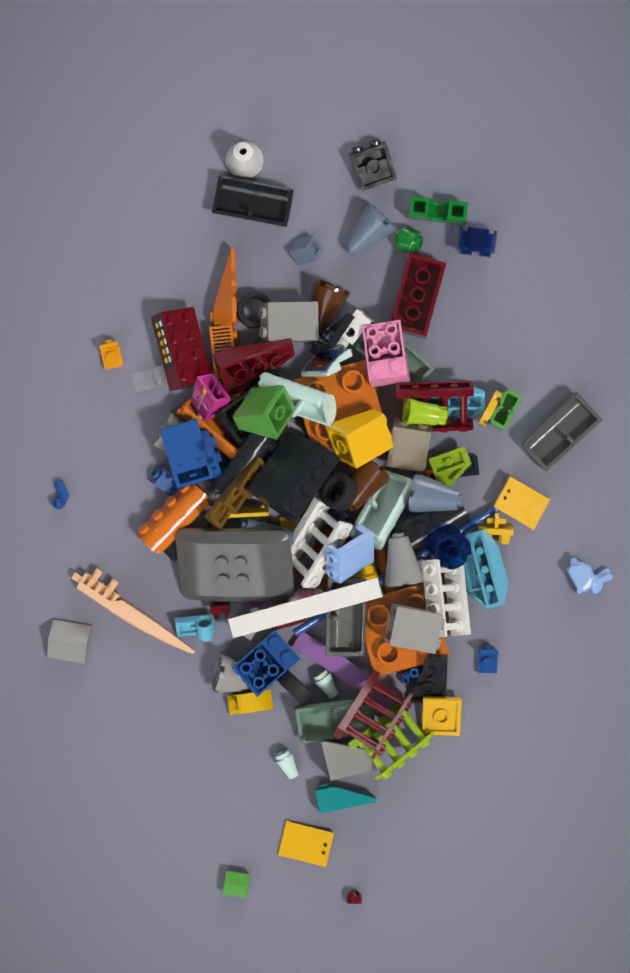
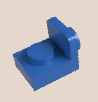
(163, 480)
(487, 660)

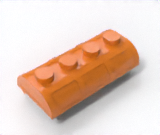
(224, 443)
(173, 516)

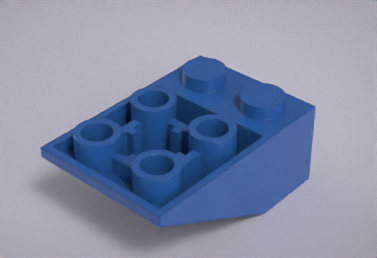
(186, 453)
(265, 663)

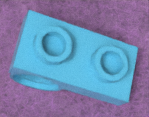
(196, 625)

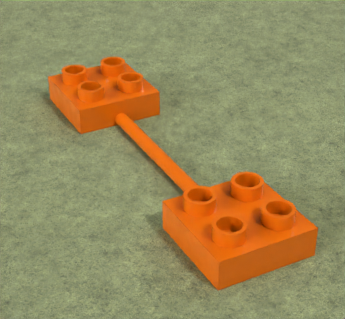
(353, 396)

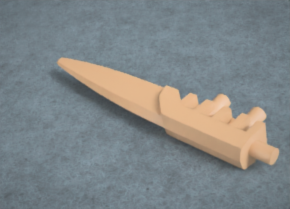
(110, 600)

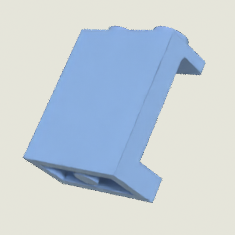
(351, 557)

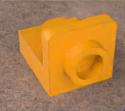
(111, 354)

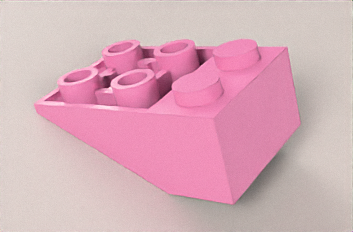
(385, 353)

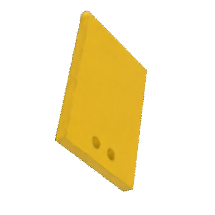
(521, 503)
(252, 511)
(306, 843)

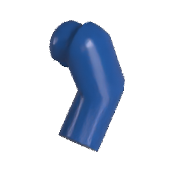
(62, 496)
(405, 675)

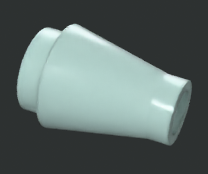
(326, 683)
(286, 762)

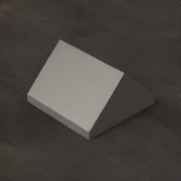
(68, 641)

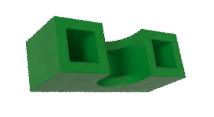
(444, 212)

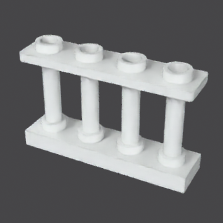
(303, 533)
(456, 596)

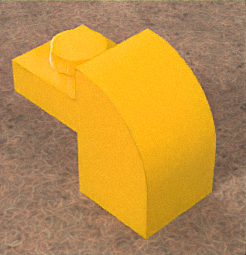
(249, 702)

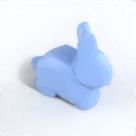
(585, 579)

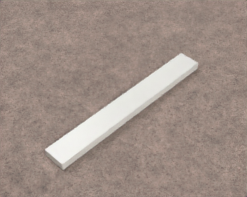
(305, 607)

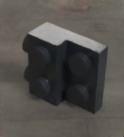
(372, 164)

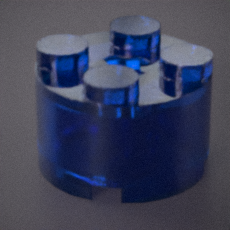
(477, 241)
(448, 546)

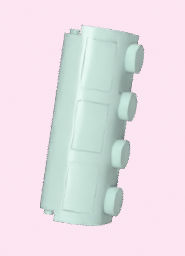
(307, 401)
(384, 508)

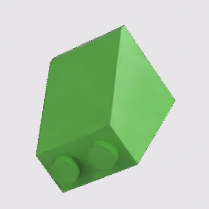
(265, 411)

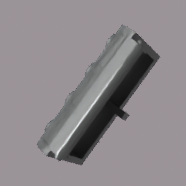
(561, 431)
(346, 625)

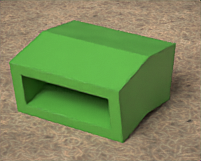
(236, 884)

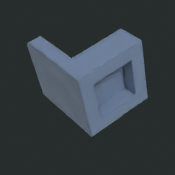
(305, 250)

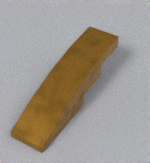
(234, 495)

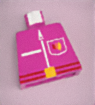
(209, 397)

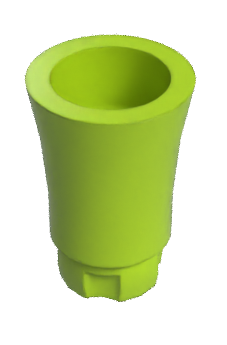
(423, 413)

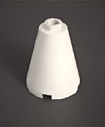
(244, 160)

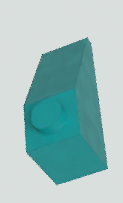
(337, 798)

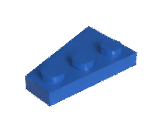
(214, 456)

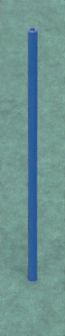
(420, 555)

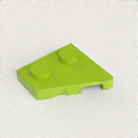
(450, 465)

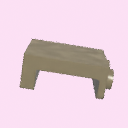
(409, 445)

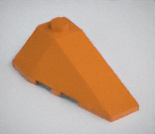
(226, 300)

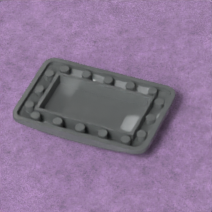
(235, 564)

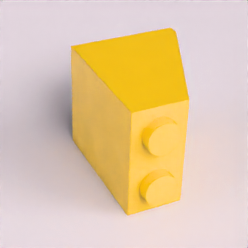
(360, 437)

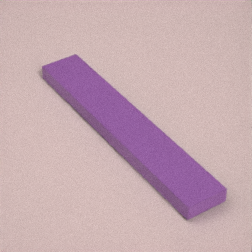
(339, 666)

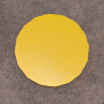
(490, 408)

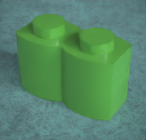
(507, 405)

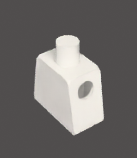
(361, 319)

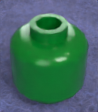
(408, 240)

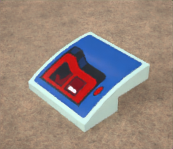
(326, 362)

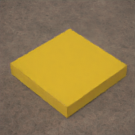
(441, 715)

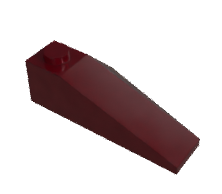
(244, 364)

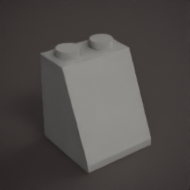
(289, 321)
(414, 628)
(344, 761)

